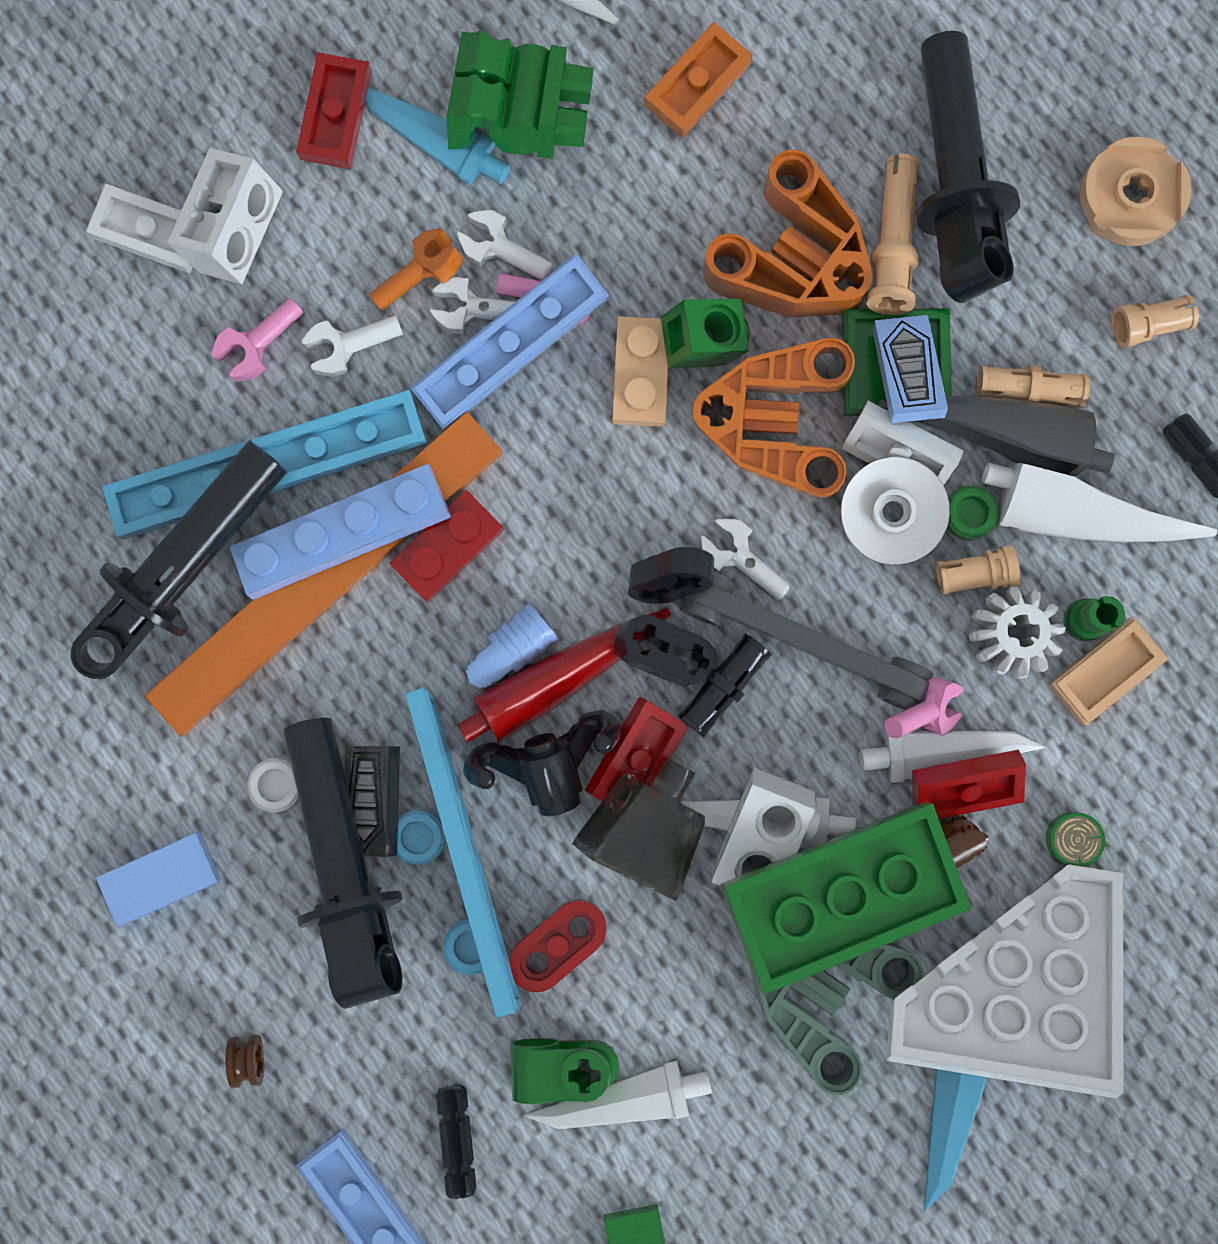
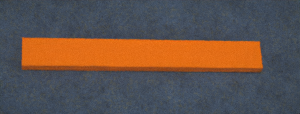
(279, 617)

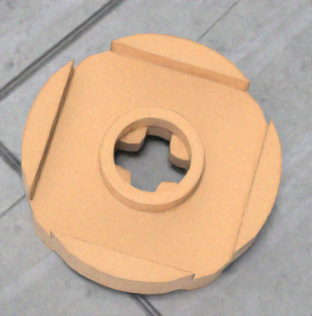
(1113, 214)

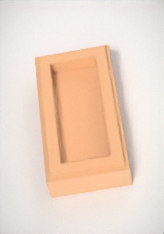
(1108, 671)

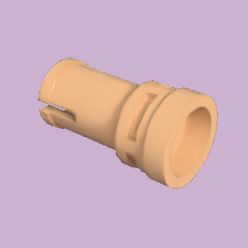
(1146, 321)
(988, 570)

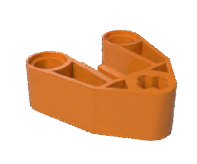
(820, 215)
(783, 372)

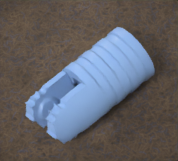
(511, 647)

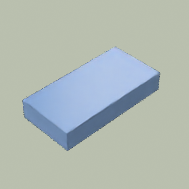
(158, 879)

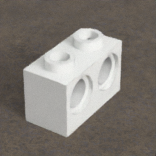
(225, 216)
(755, 834)

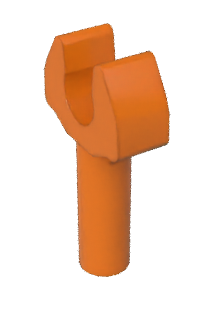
(431, 259)

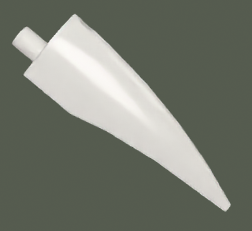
(1069, 508)

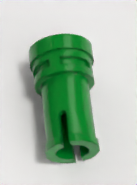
(1092, 618)

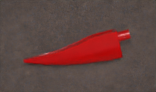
(544, 685)

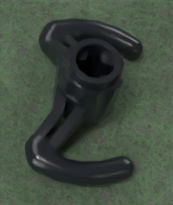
(546, 762)

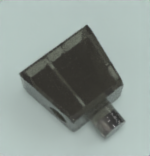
(646, 830)

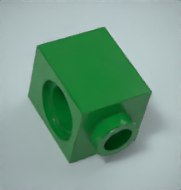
(686, 335)

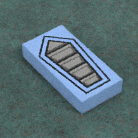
(909, 369)

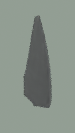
(1026, 432)

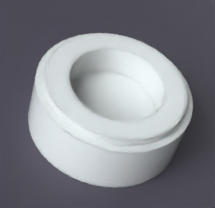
(273, 785)

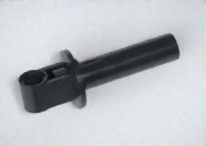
(969, 208)
(190, 546)
(352, 913)

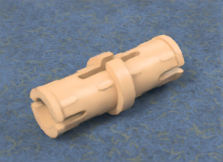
(1033, 385)

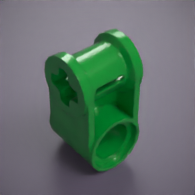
(551, 1071)

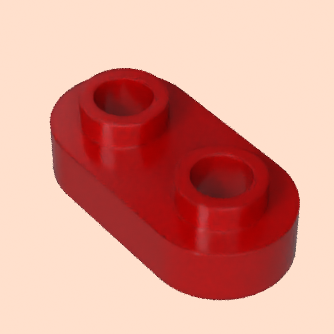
(558, 944)

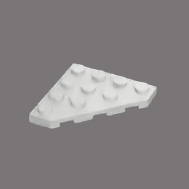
(1028, 994)

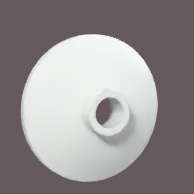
(922, 506)

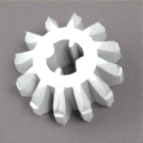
(1024, 614)

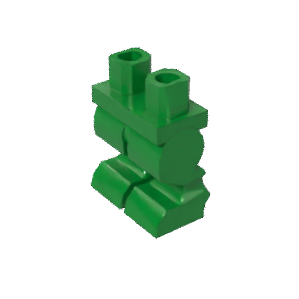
(517, 96)

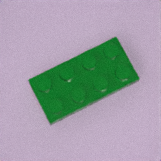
(845, 897)

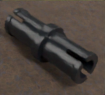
(725, 685)

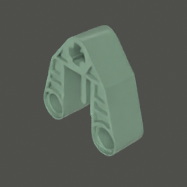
(808, 1035)

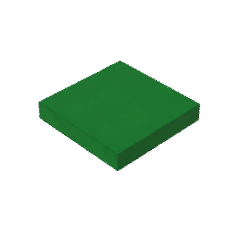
(866, 378)

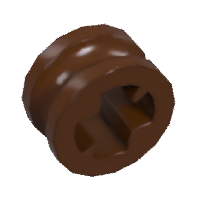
(244, 1061)

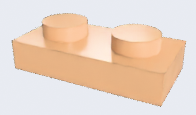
(640, 373)

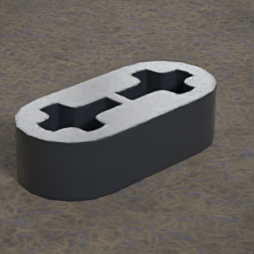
(671, 575)
(670, 640)

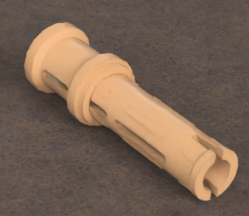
(894, 255)

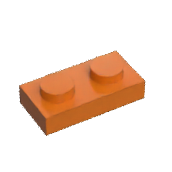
(698, 80)

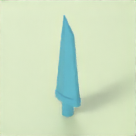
(430, 135)
(952, 1117)

